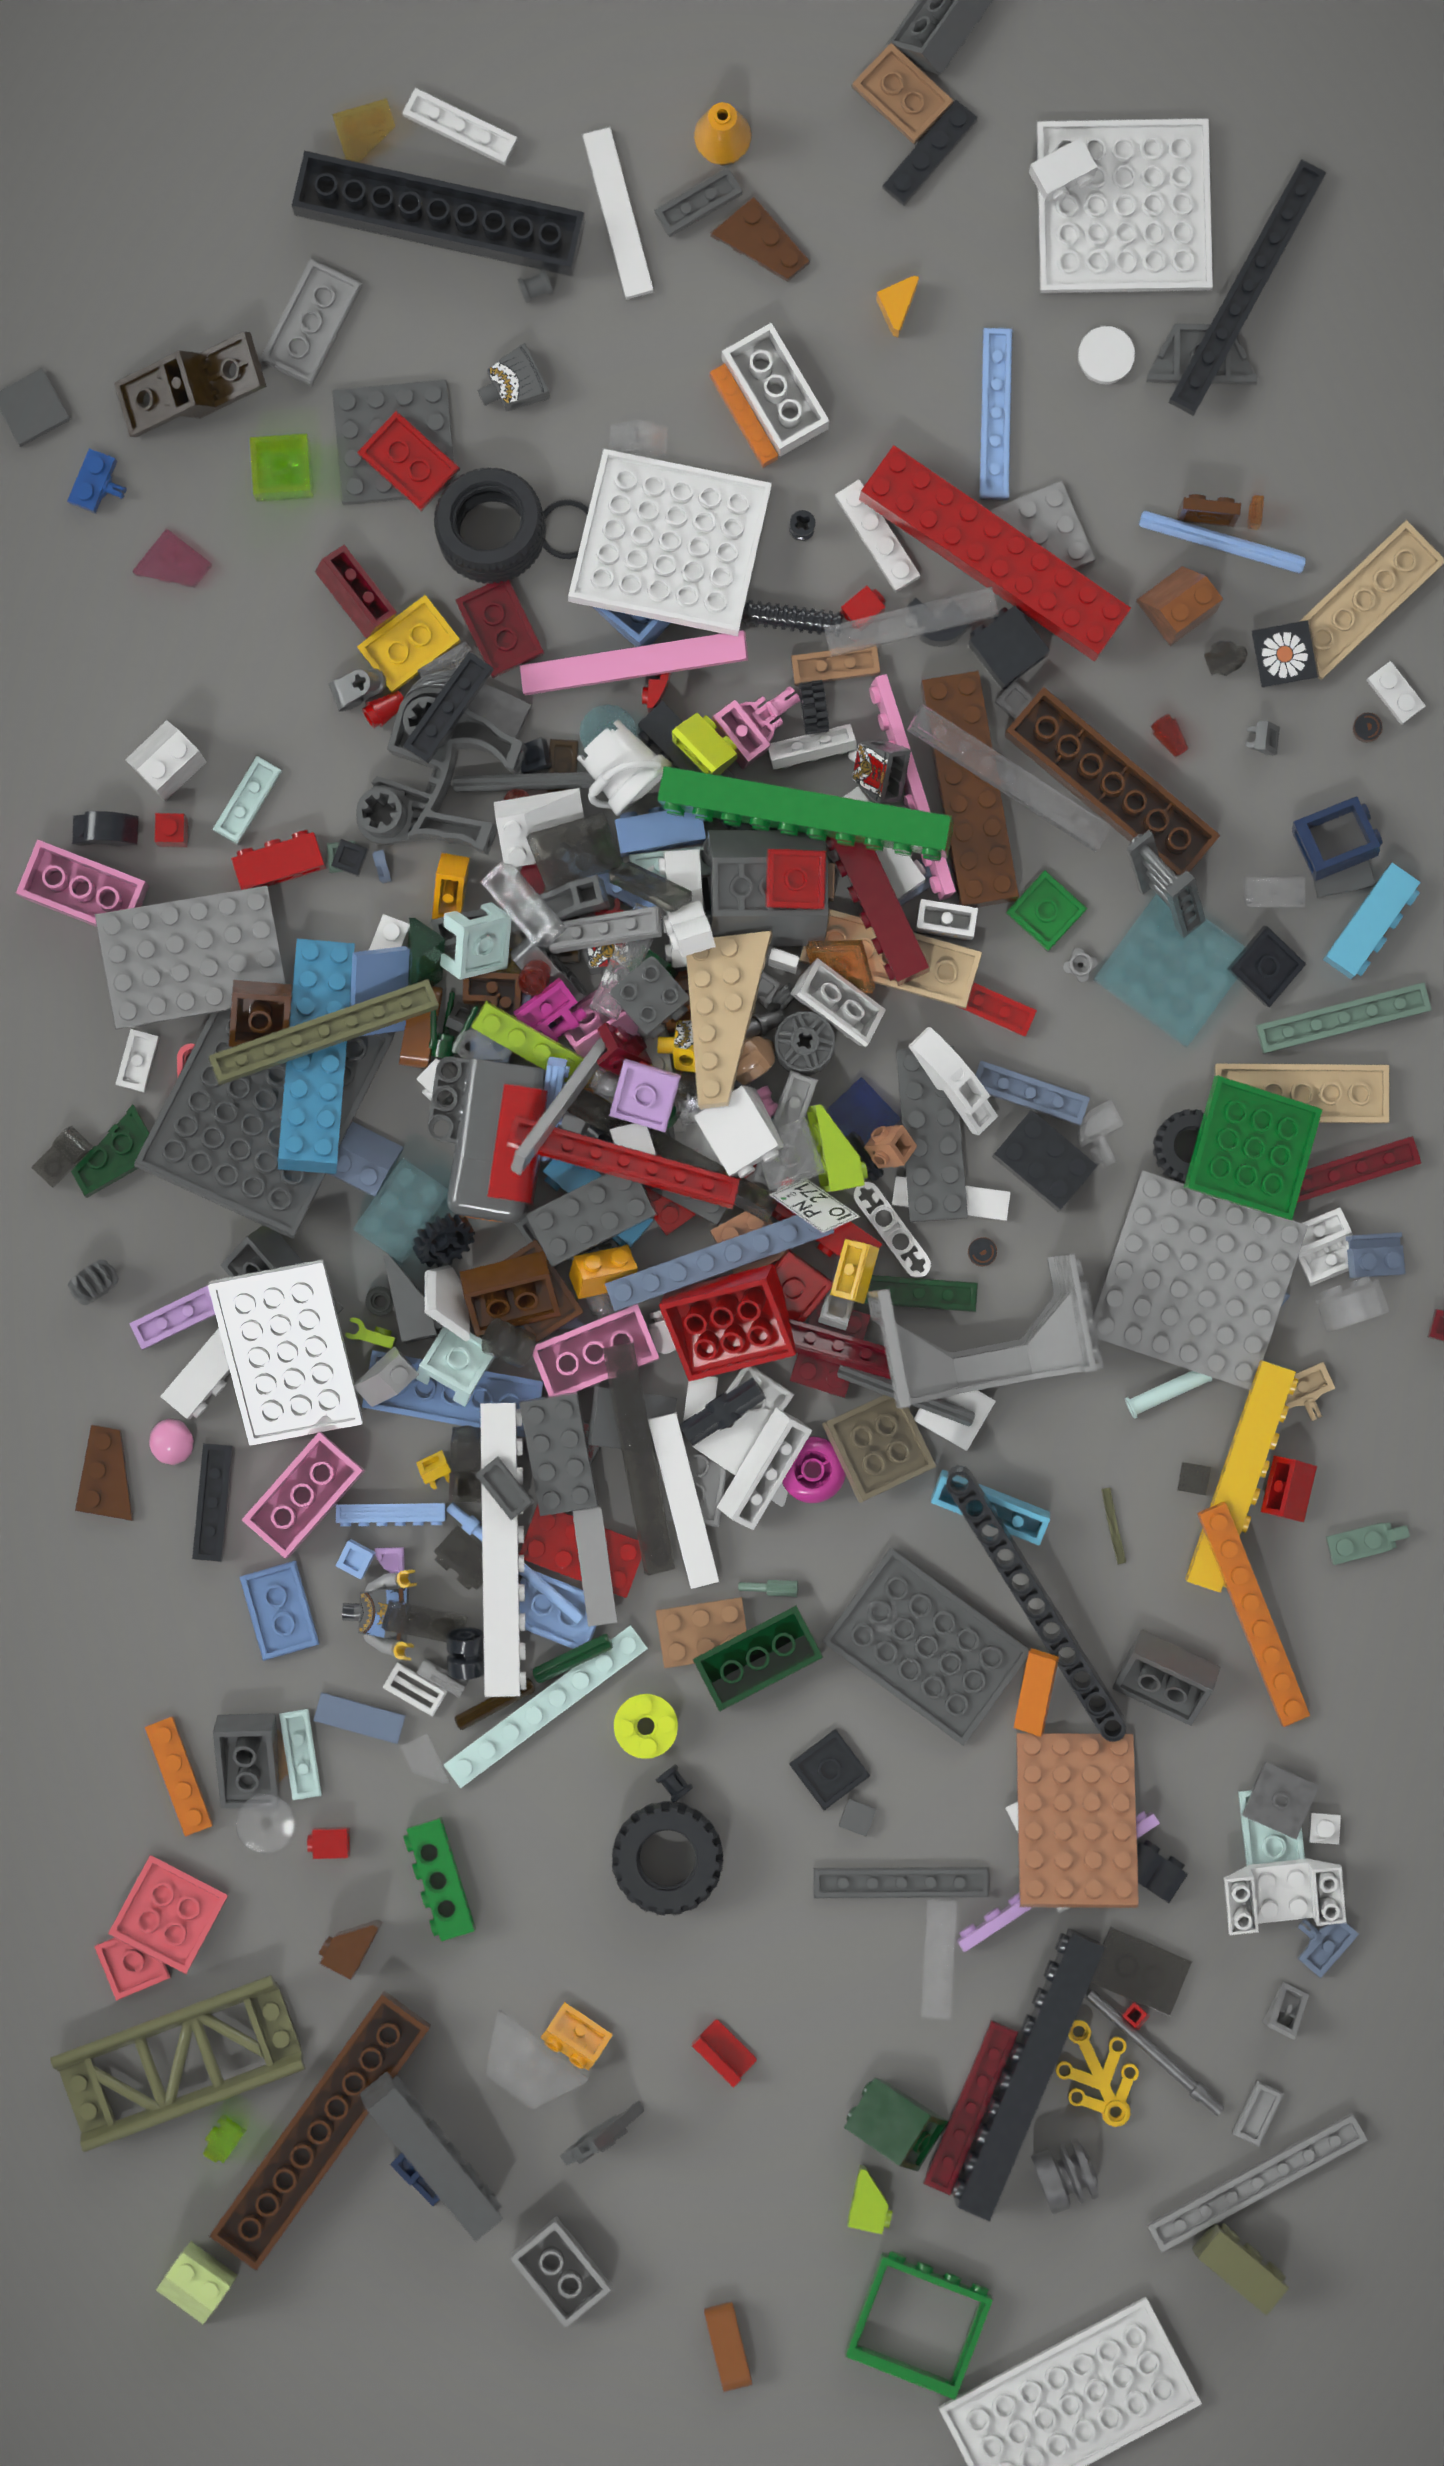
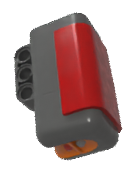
(479, 1126)

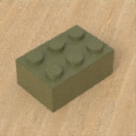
(1241, 2267)

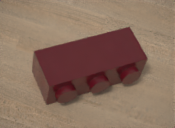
(355, 591)

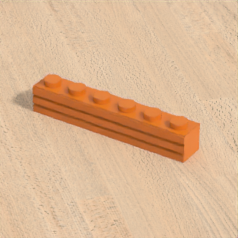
(743, 415)

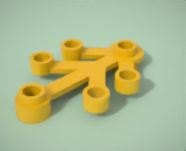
(1100, 2077)

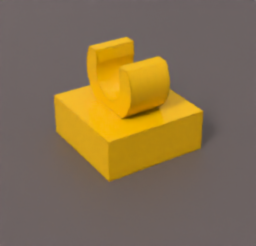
(434, 1468)

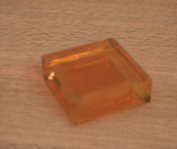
(1255, 512)

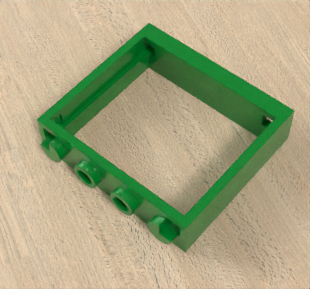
(901, 2369)

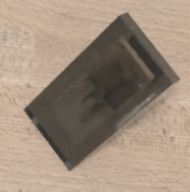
(464, 1488)

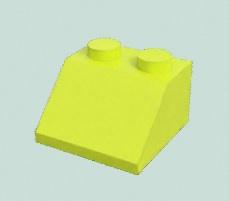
(703, 745)

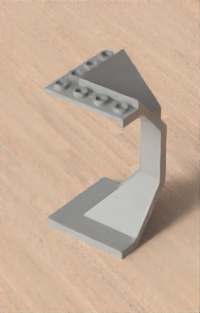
(1056, 1344)

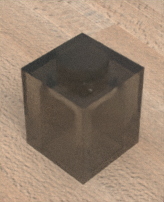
(466, 1449)

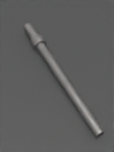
(1196, 2090)

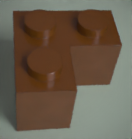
(496, 988)

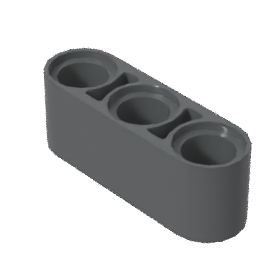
(528, 951)

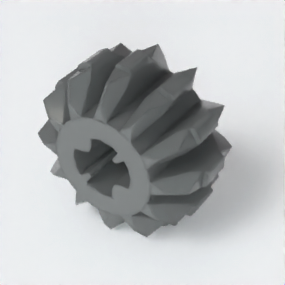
(93, 1282)

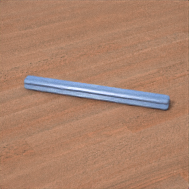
(1222, 541)

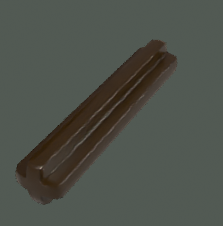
(489, 1707)

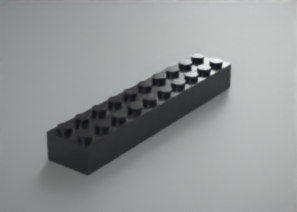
(438, 213)
(1028, 2074)

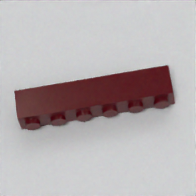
(880, 911)

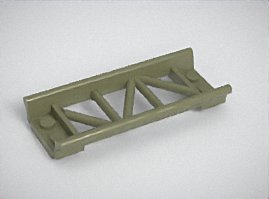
(85, 2081)

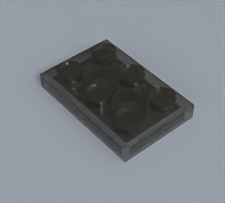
(575, 850)

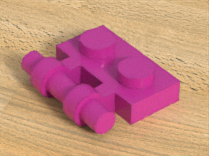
(547, 1007)

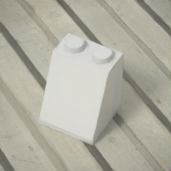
(166, 760)
(741, 1132)

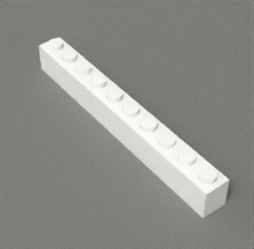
(502, 1559)

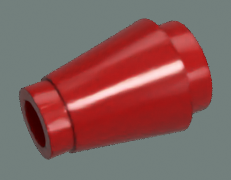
(381, 710)

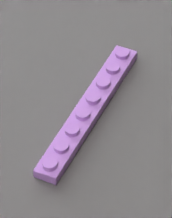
(997, 1919)

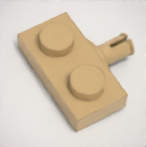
(1310, 1386)

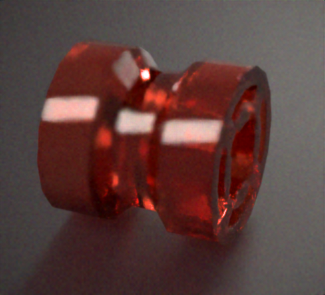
(530, 982)

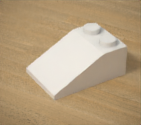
(529, 814)

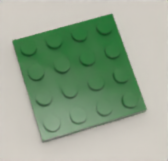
(1253, 1148)

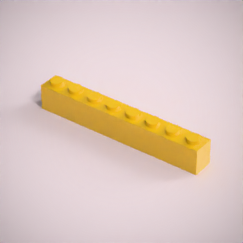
(1246, 1462)

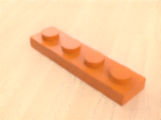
(179, 1776)

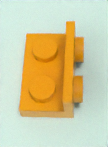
(576, 2037)

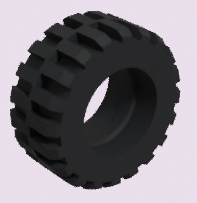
(657, 1897)

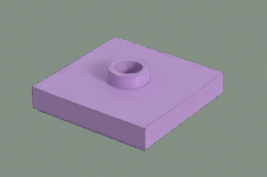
(645, 1095)

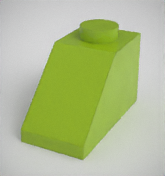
(868, 2205)

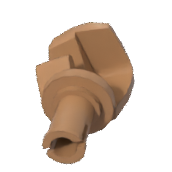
(755, 1060)

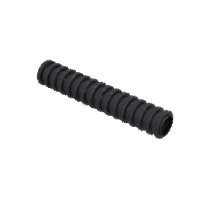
(789, 617)

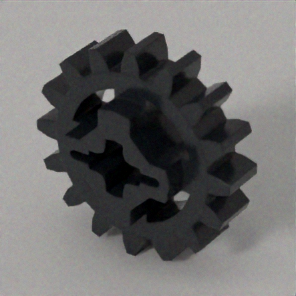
(443, 1240)

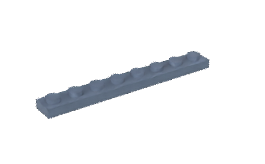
(711, 1261)

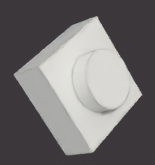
(1324, 1828)

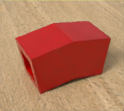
(1138, 2024)

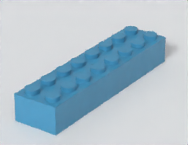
(315, 1080)

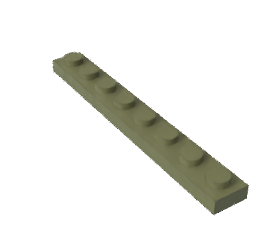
(323, 1032)

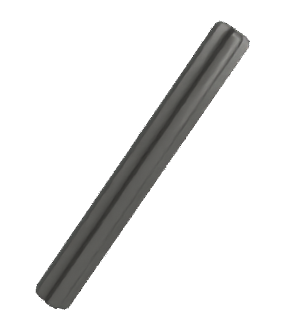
(507, 782)
(885, 1387)

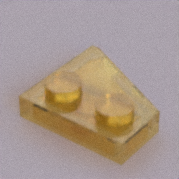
(363, 128)

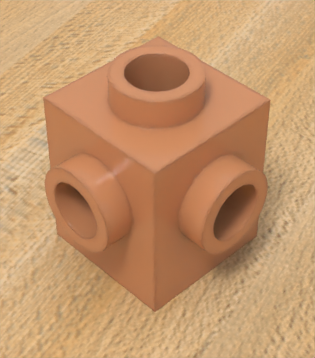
(890, 1146)

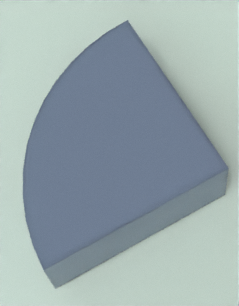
(382, 866)

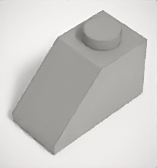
(386, 1378)

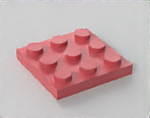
(168, 1914)

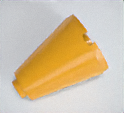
(722, 134)

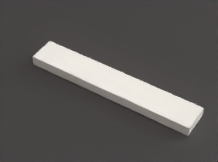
(618, 213)
(683, 1500)

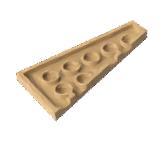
(722, 1002)

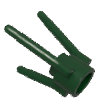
(444, 1044)

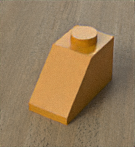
(450, 884)

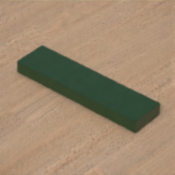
(927, 1293)

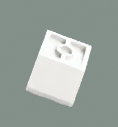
(1284, 1893)

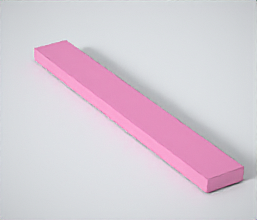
(633, 663)

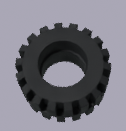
(1164, 1142)

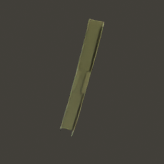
(1113, 1527)

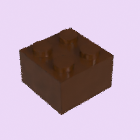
(258, 1010)

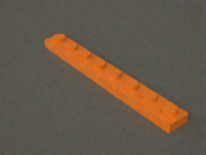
(1253, 1614)

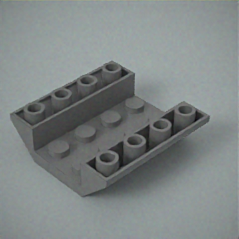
(740, 888)

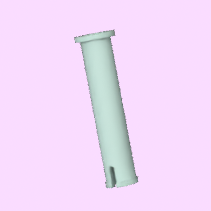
(1165, 1392)

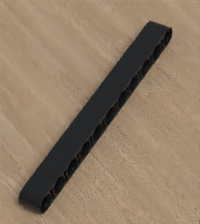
(1037, 1617)

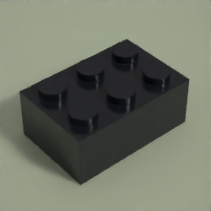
(1044, 1161)

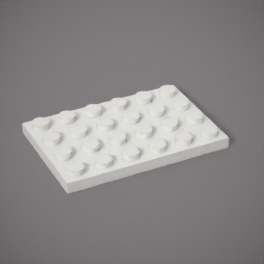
(286, 1352)

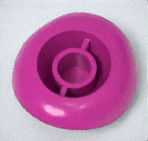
(815, 1472)

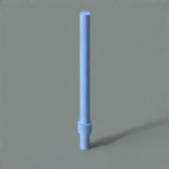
(472, 1526)

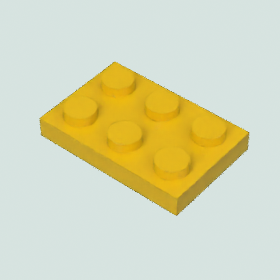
(409, 643)

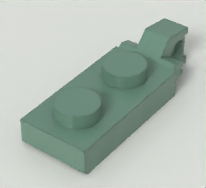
(1364, 1542)

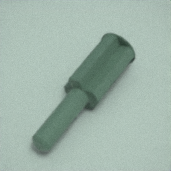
(772, 1587)

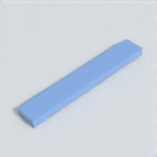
(995, 414)

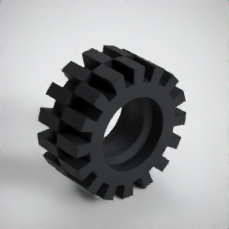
(814, 707)

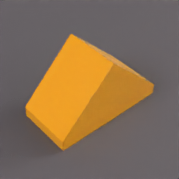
(895, 302)

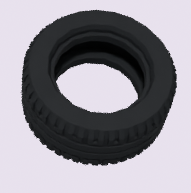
(484, 487)

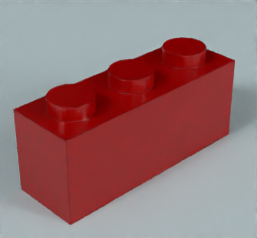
(278, 861)

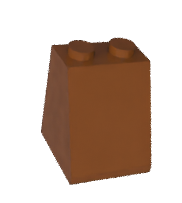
(1180, 603)

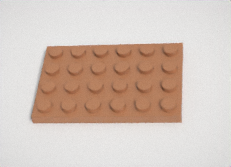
(1076, 1821)

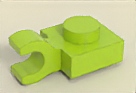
(378, 1337)

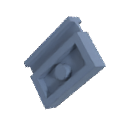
(1375, 1255)

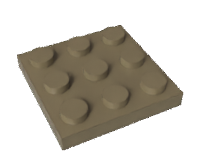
(878, 1446)

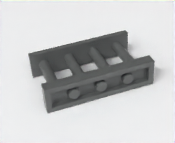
(1175, 890)

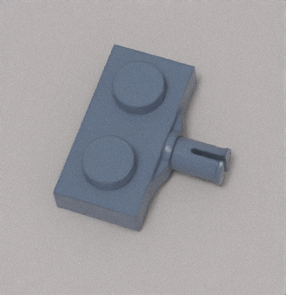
(1325, 1945)

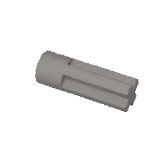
(441, 1678)

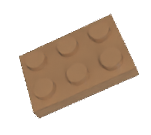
(902, 93)
(697, 1628)

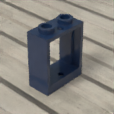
(1309, 848)

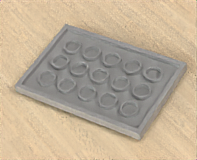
(185, 954)

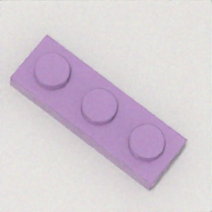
(173, 1318)

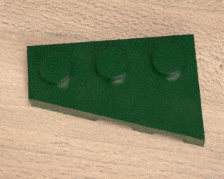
(113, 1155)

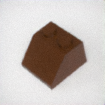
(348, 1948)

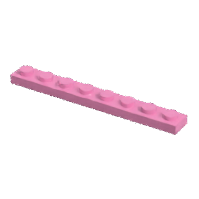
(915, 798)

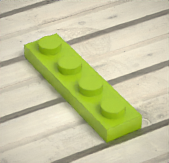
(522, 1038)

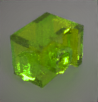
(223, 2139)

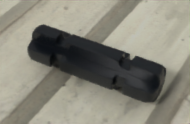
(857, 1143)

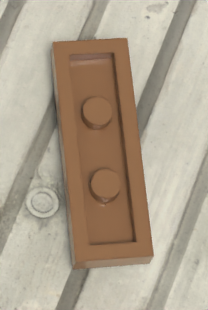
(826, 668)

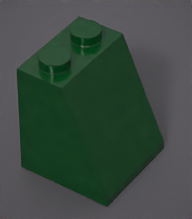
(895, 2124)

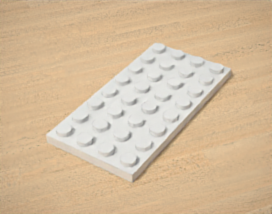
(1075, 2397)

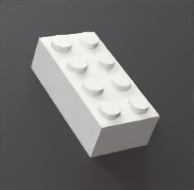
(775, 389)

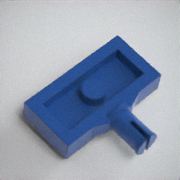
(95, 481)

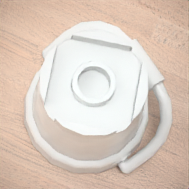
(621, 768)

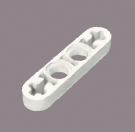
(895, 1227)

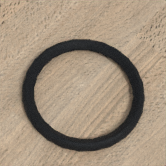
(551, 507)

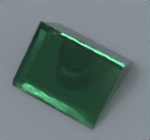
(425, 953)

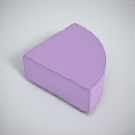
(391, 1559)

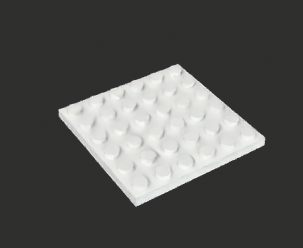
(1140, 217)
(670, 542)

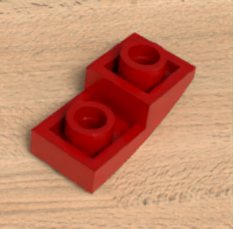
(655, 691)

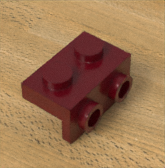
(620, 1047)

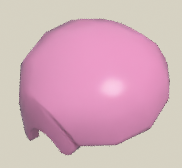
(171, 1441)

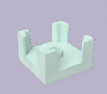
(480, 942)
(455, 1364)

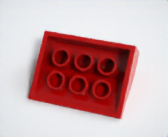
(729, 1322)

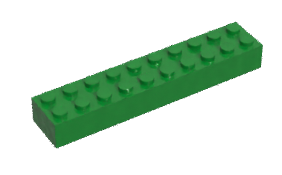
(805, 812)

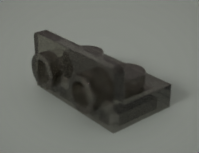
(462, 1555)

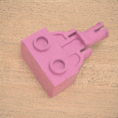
(750, 726)

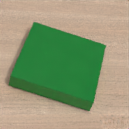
(1046, 910)

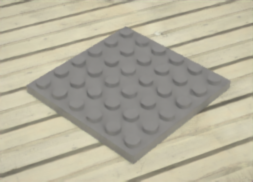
(1197, 1280)

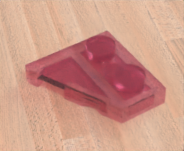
(173, 561)

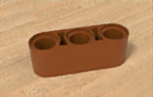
(417, 1038)
(728, 2346)

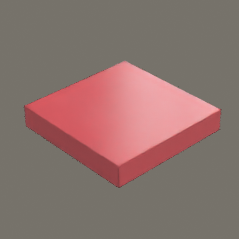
(129, 1968)

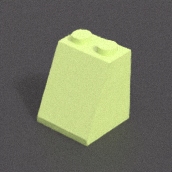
(197, 2282)

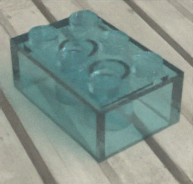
(400, 1209)

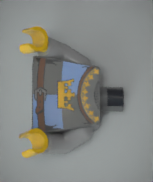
(372, 1612)

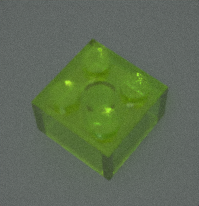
(281, 467)

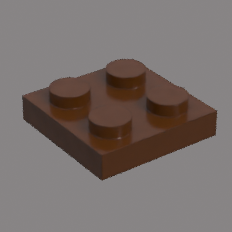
(1211, 512)

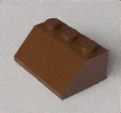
(510, 1290)

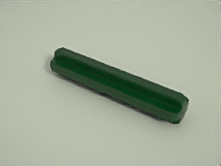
(572, 1658)

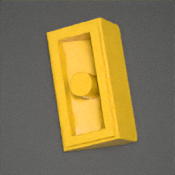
(854, 1271)

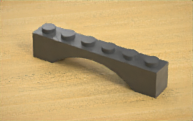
(567, 902)

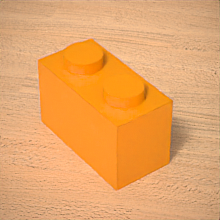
(595, 1269)

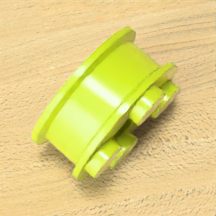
(645, 1707)

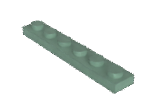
(1343, 1018)

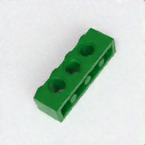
(434, 1833)

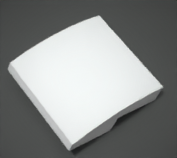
(1325, 1247)
(953, 1431)

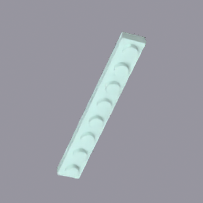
(543, 1708)

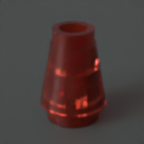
(1169, 735)

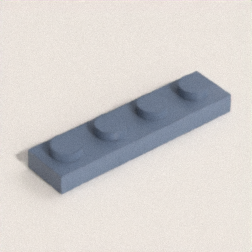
(1032, 1093)

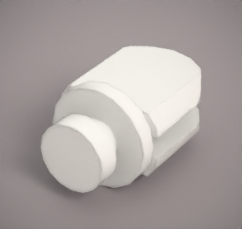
(660, 1334)

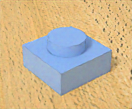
(355, 1559)

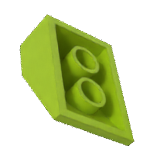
(838, 1157)

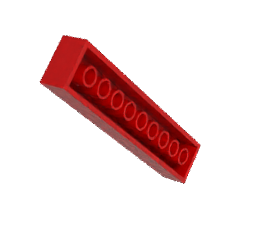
(994, 553)

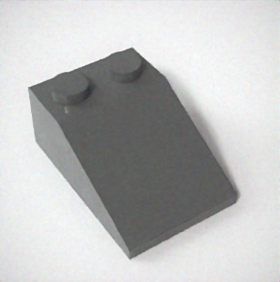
(409, 1305)
(246, 1757)

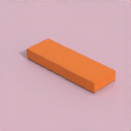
(1036, 1692)

